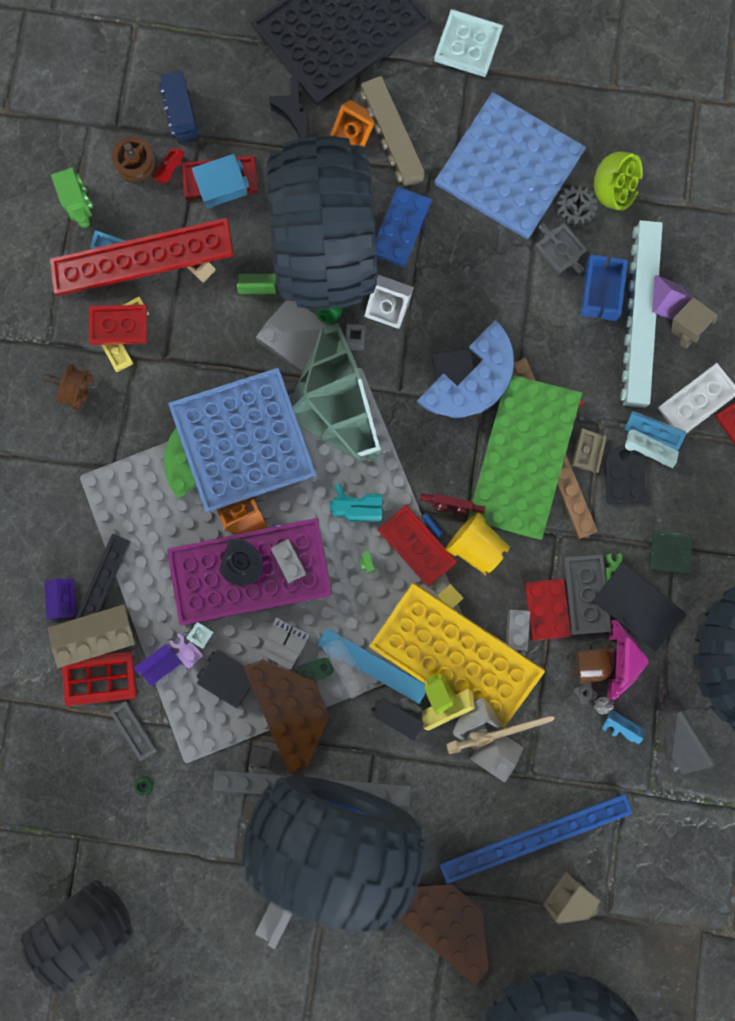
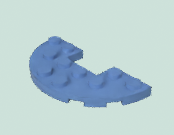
(482, 385)

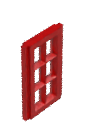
(101, 696)

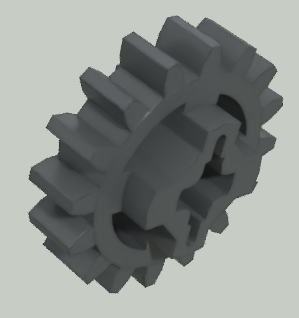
(585, 203)

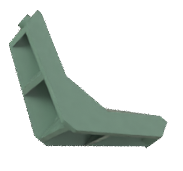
(333, 398)

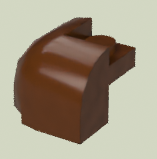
(594, 665)

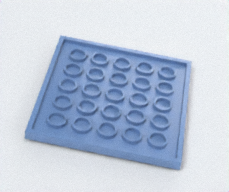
(510, 165)
(242, 440)

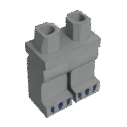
(281, 653)

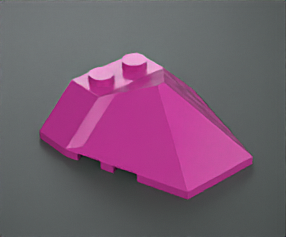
(629, 660)

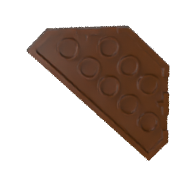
(290, 709)
(451, 927)

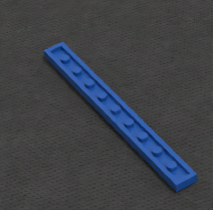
(535, 838)

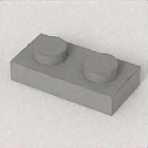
(288, 561)

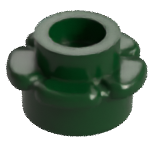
(143, 780)

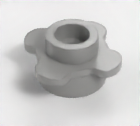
(603, 705)

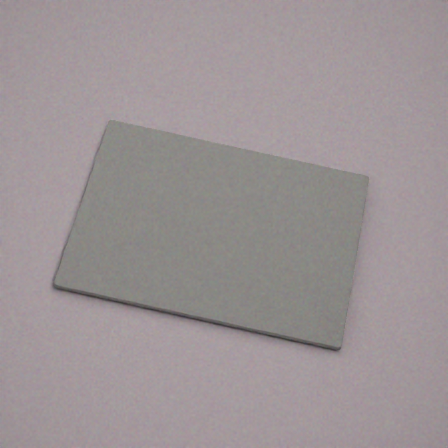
(139, 505)

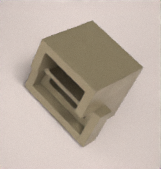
(692, 322)

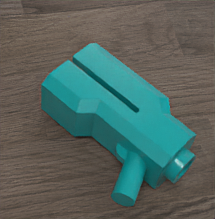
(356, 509)

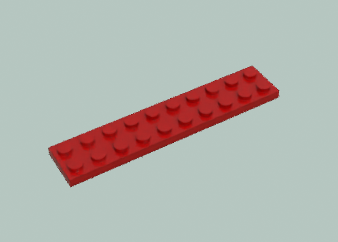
(142, 257)

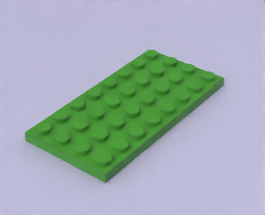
(525, 456)

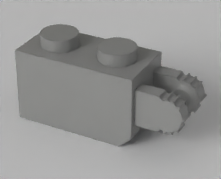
(518, 630)

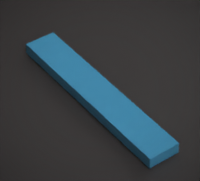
(379, 668)

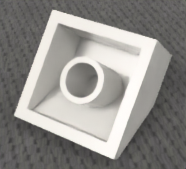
(389, 302)

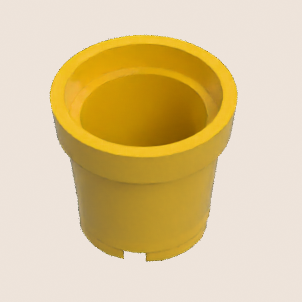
(478, 544)

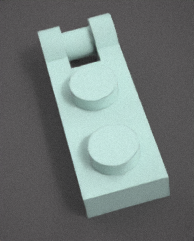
(651, 448)

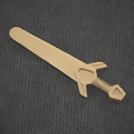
(481, 739)

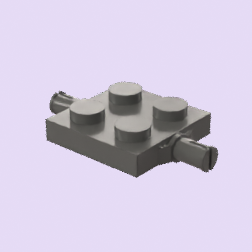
(561, 248)

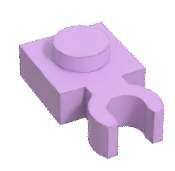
(188, 653)

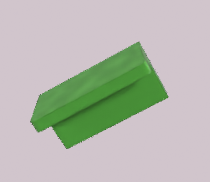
(256, 284)

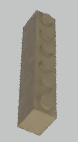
(392, 131)

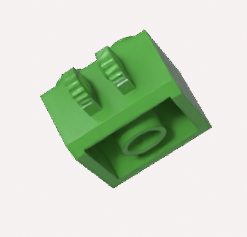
(73, 196)

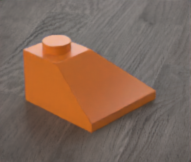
(353, 123)
(242, 517)

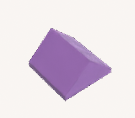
(668, 297)

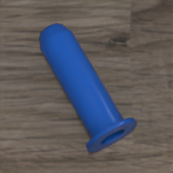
(432, 525)

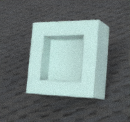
(200, 635)

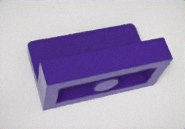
(60, 599)
(158, 664)

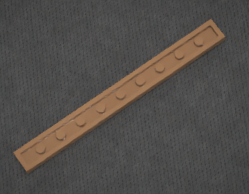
(567, 483)

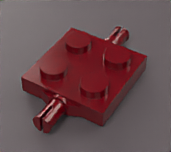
(459, 506)

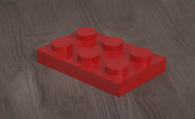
(117, 324)
(547, 609)

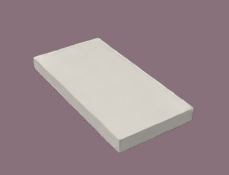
(698, 399)

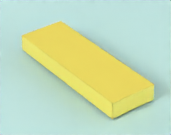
(462, 704)

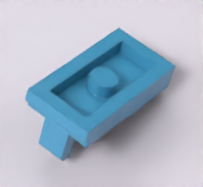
(626, 727)

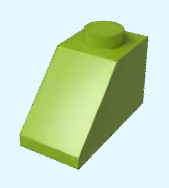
(439, 693)

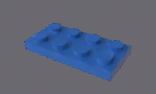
(401, 226)

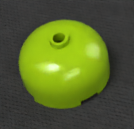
(615, 177)

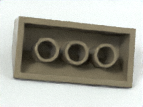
(91, 636)
(571, 901)

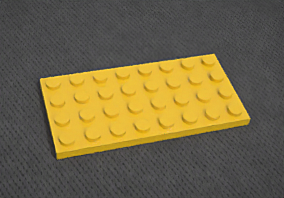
(433, 638)

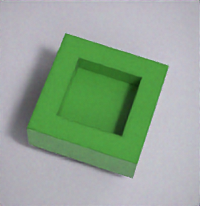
(366, 562)

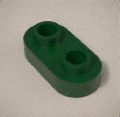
(314, 669)

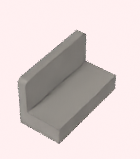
(273, 925)

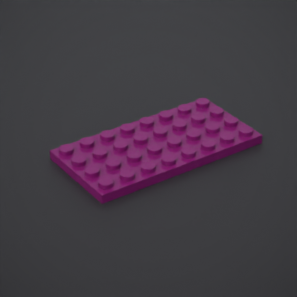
(206, 595)

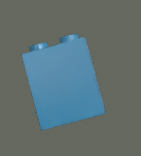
(220, 180)

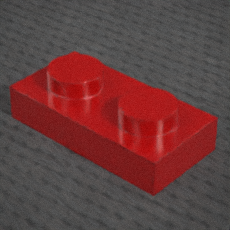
(168, 164)

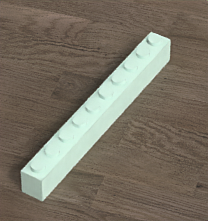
(641, 319)

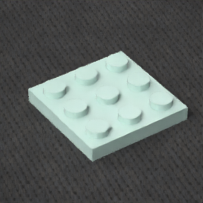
(468, 43)

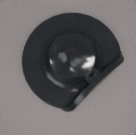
(241, 563)

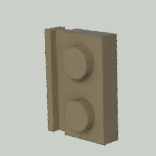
(588, 451)

